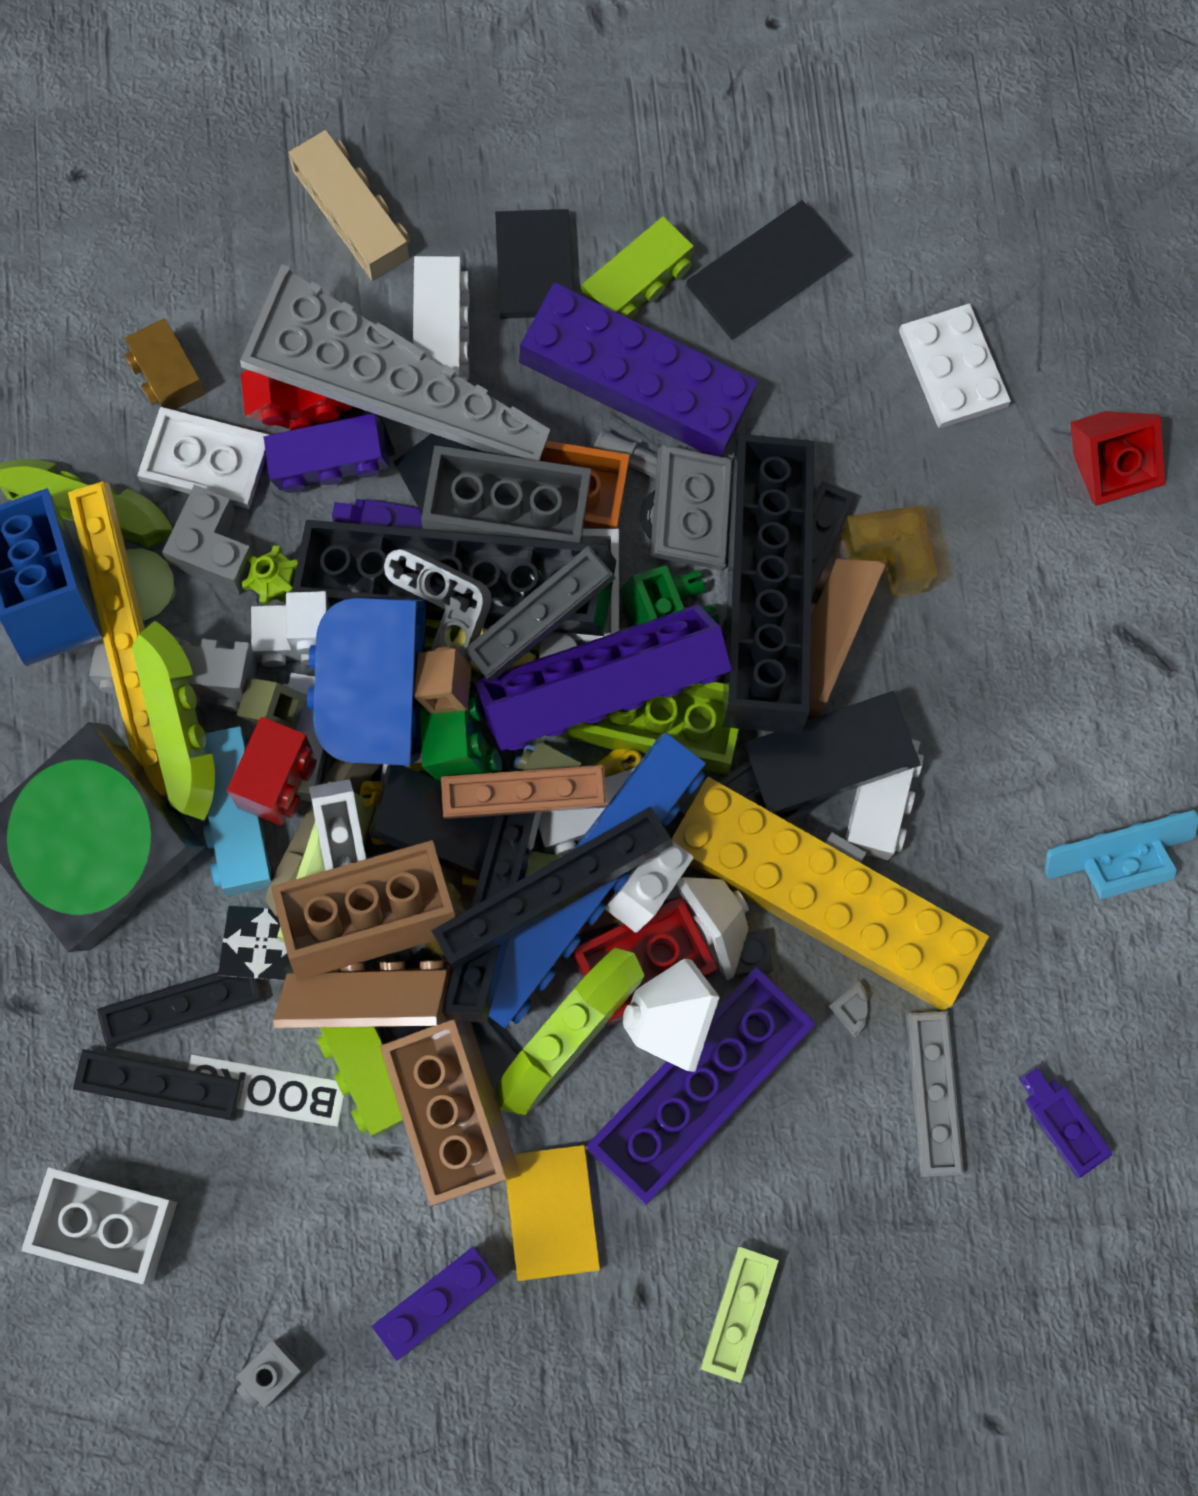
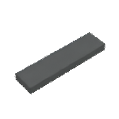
(539, 613)

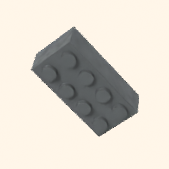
(505, 496)

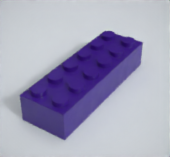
(636, 371)
(603, 677)
(682, 1107)

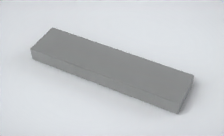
(934, 1094)

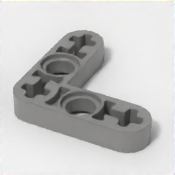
(456, 607)

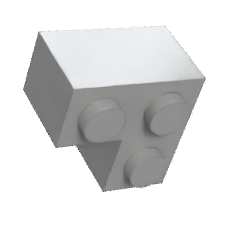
(200, 542)

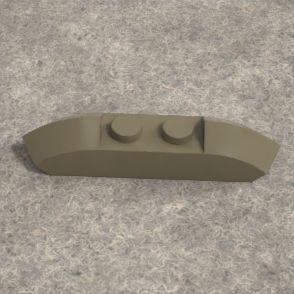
(293, 857)

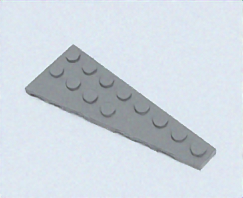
(345, 357)

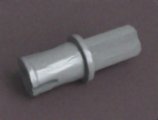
(639, 458)

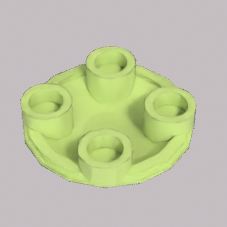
(151, 580)

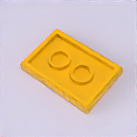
(552, 1214)

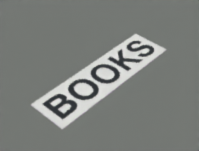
(278, 1091)

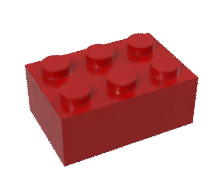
(657, 946)

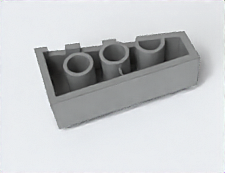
(217, 671)

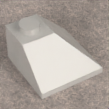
(718, 917)
(672, 1015)

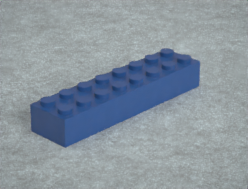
(530, 955)

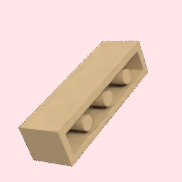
(350, 205)

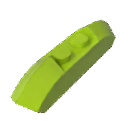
(138, 517)
(173, 721)
(568, 1031)

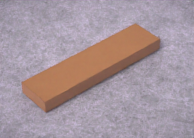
(523, 792)

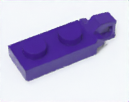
(377, 513)
(1064, 1123)

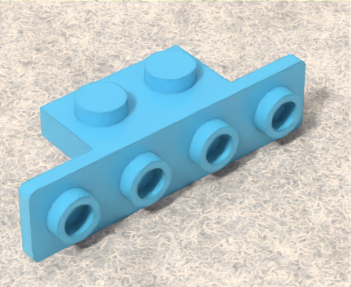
(1126, 857)

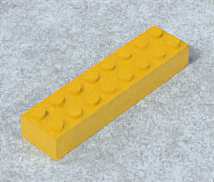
(829, 895)

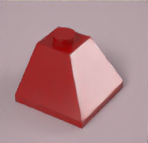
(1118, 454)

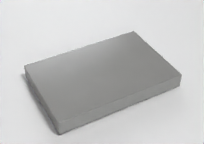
(691, 507)

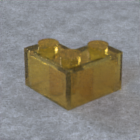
(897, 539)

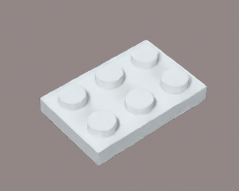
(954, 366)
(203, 453)

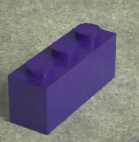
(326, 453)
(435, 1303)

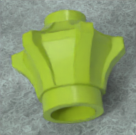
(271, 575)

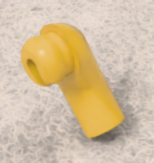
(620, 761)

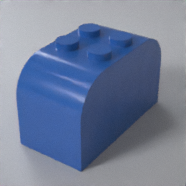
(42, 581)
(367, 680)

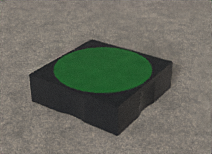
(91, 837)

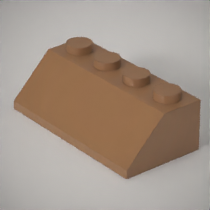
(836, 621)
(362, 909)
(366, 997)
(450, 1111)

